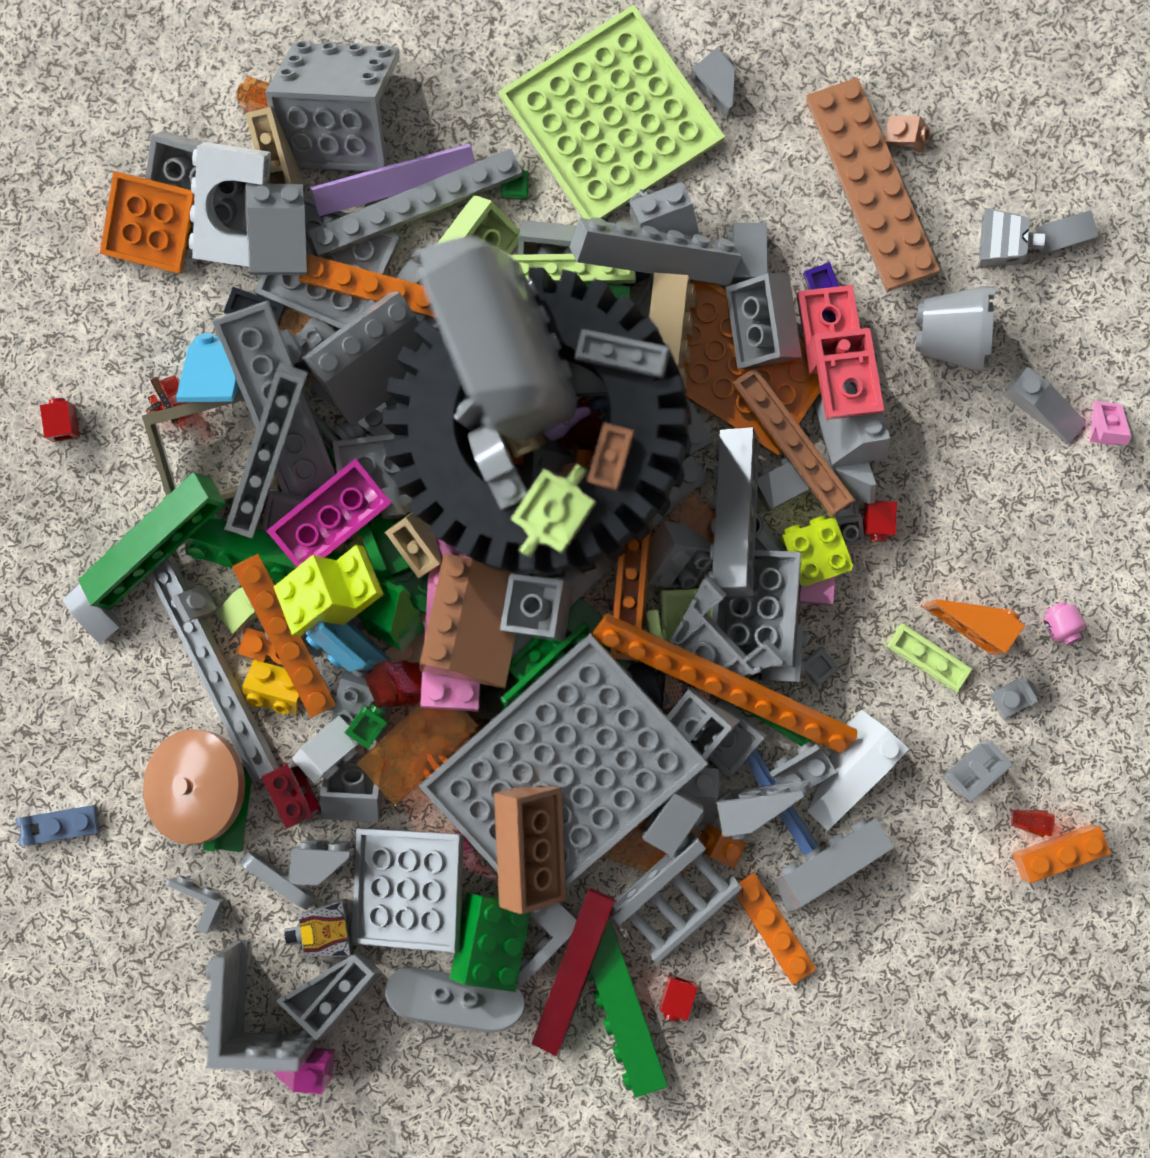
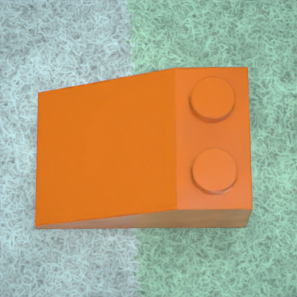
(983, 625)

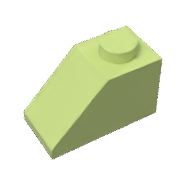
(236, 611)

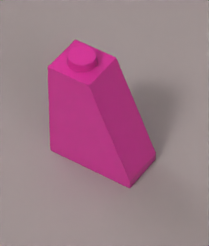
(313, 1075)

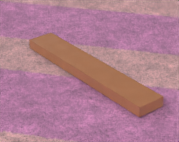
(793, 442)

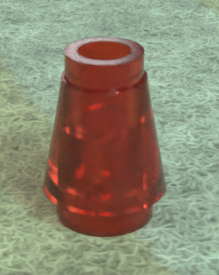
(1034, 821)

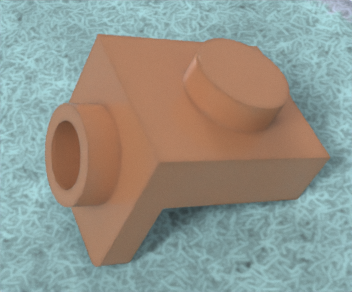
(907, 132)

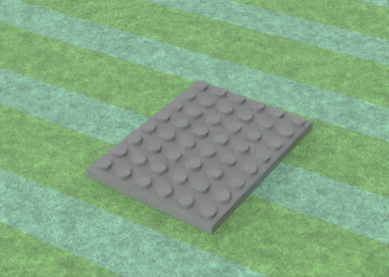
(574, 730)

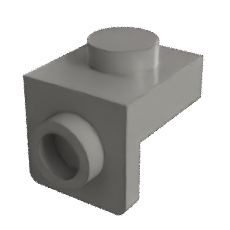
(194, 603)

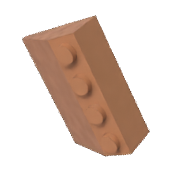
(466, 622)

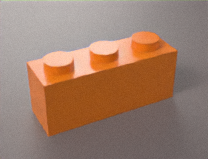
(1061, 853)

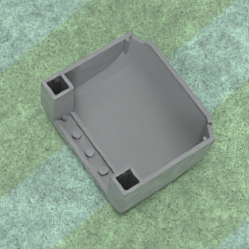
(498, 336)

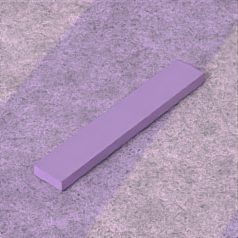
(389, 180)

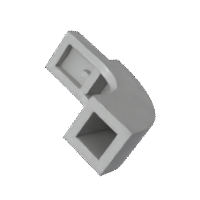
(497, 466)

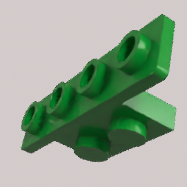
(537, 659)

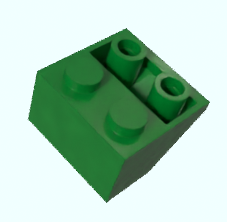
(392, 616)

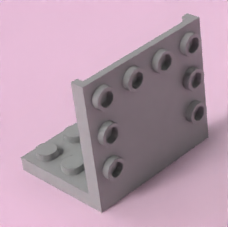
(331, 103)
(227, 1042)

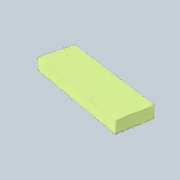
(929, 658)

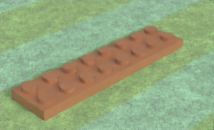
(872, 185)

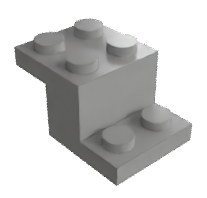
(716, 730)

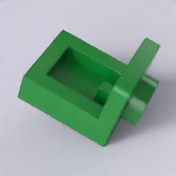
(367, 725)

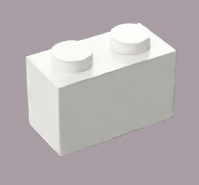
(325, 751)

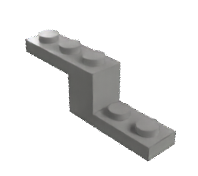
(559, 924)

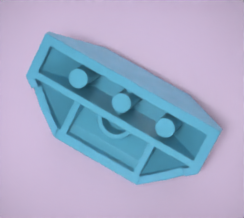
(346, 646)

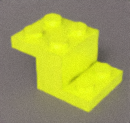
(328, 590)

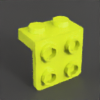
(821, 549)

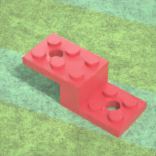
(839, 352)

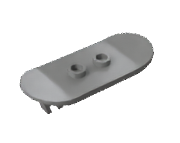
(437, 1000)

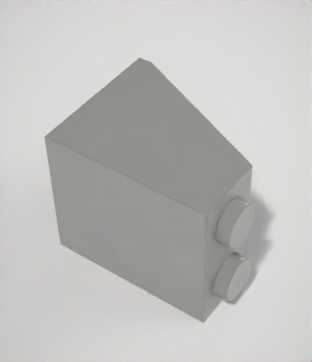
(666, 211)

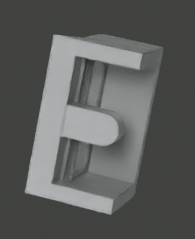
(977, 770)

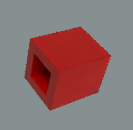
(59, 420)
(880, 520)
(677, 998)

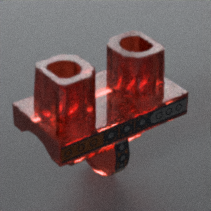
(165, 390)

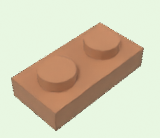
(610, 456)

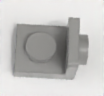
(1014, 697)

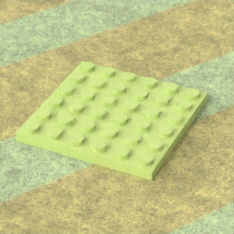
(611, 115)

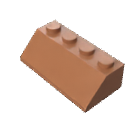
(530, 848)

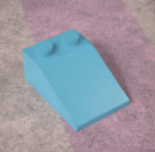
(207, 373)

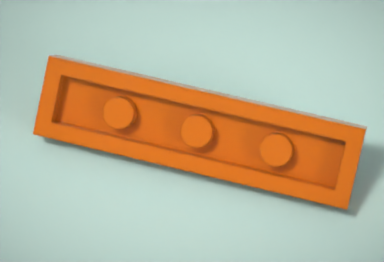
(774, 929)

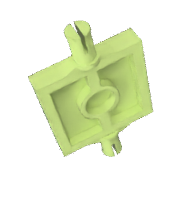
(553, 510)

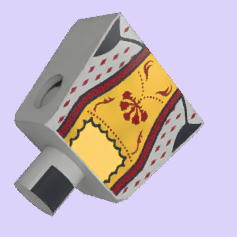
(323, 931)

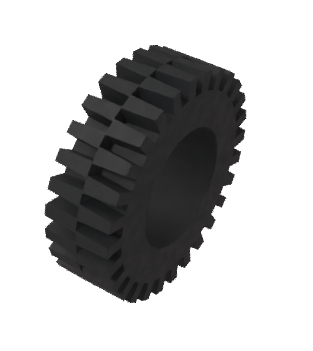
(443, 472)

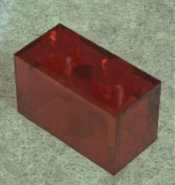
(395, 683)

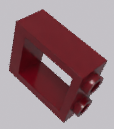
(285, 790)

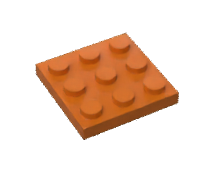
(147, 222)

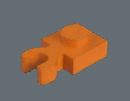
(257, 646)

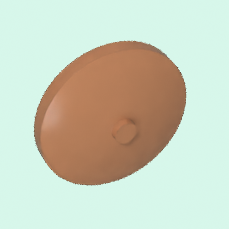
(193, 786)

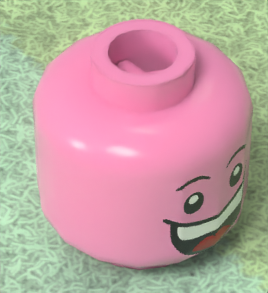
(1064, 623)

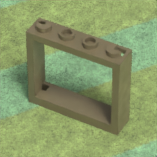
(150, 422)

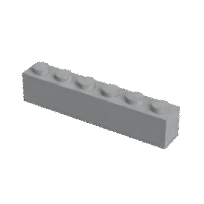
(654, 250)
(266, 450)
(735, 511)

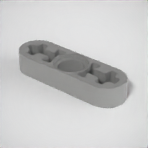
(277, 880)

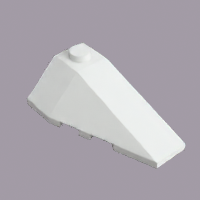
(858, 770)

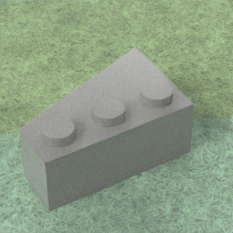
(330, 996)

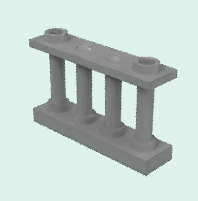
(648, 889)

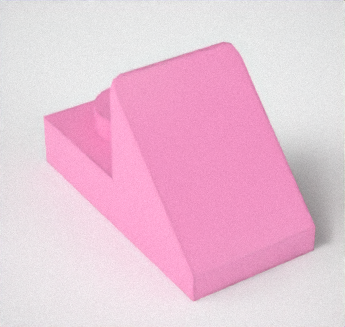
(1109, 424)

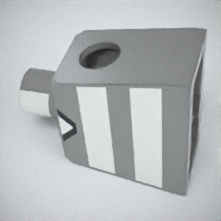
(1006, 238)

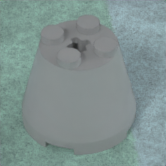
(958, 327)

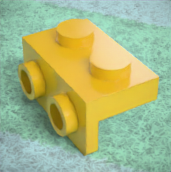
(270, 688)

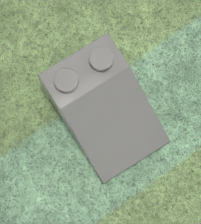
(275, 229)
(750, 808)

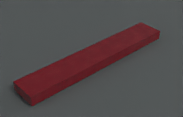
(573, 971)

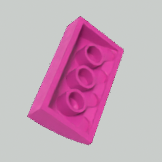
(330, 514)

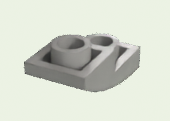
(1068, 231)
(851, 524)
(95, 620)

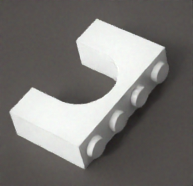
(215, 164)

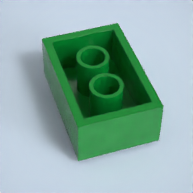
(489, 944)

